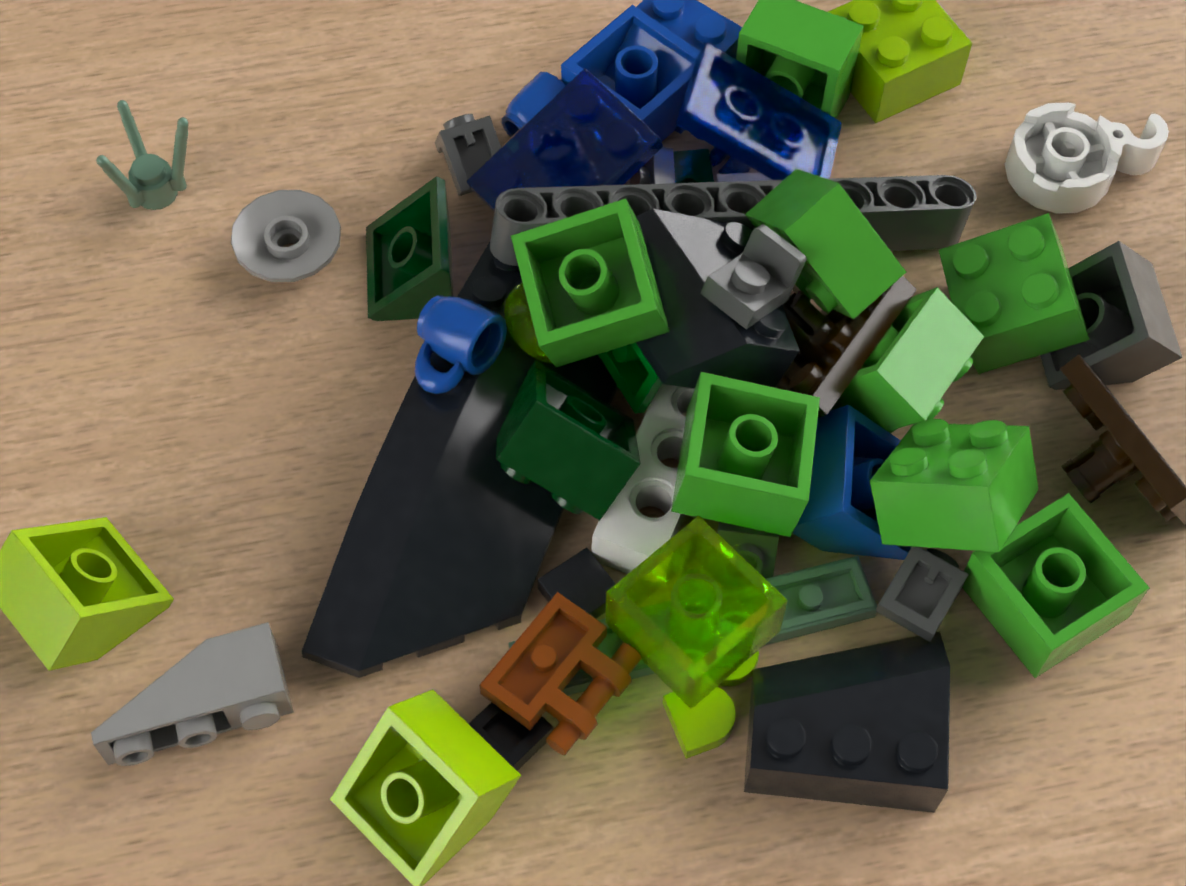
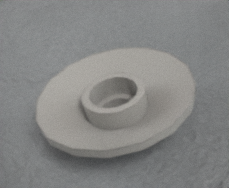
(281, 220)

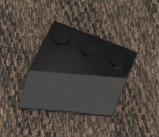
(702, 335)
(854, 726)

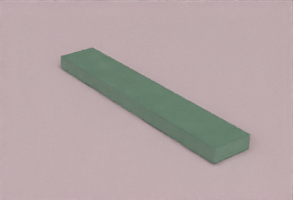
(816, 598)

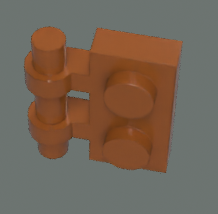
(544, 662)

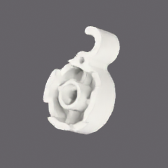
(1069, 160)

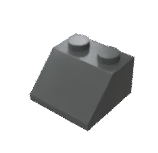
(1123, 320)

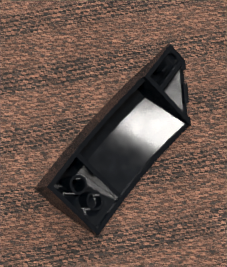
(440, 526)

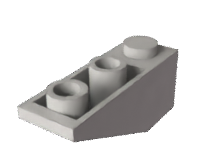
(212, 690)

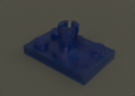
(755, 120)
(573, 141)

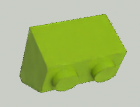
(76, 590)
(423, 785)

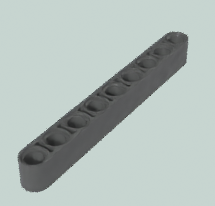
(901, 209)

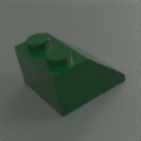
(567, 443)

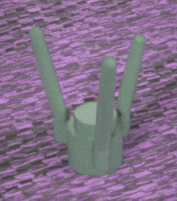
(150, 177)

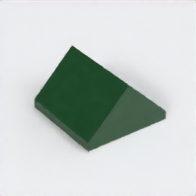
(409, 255)

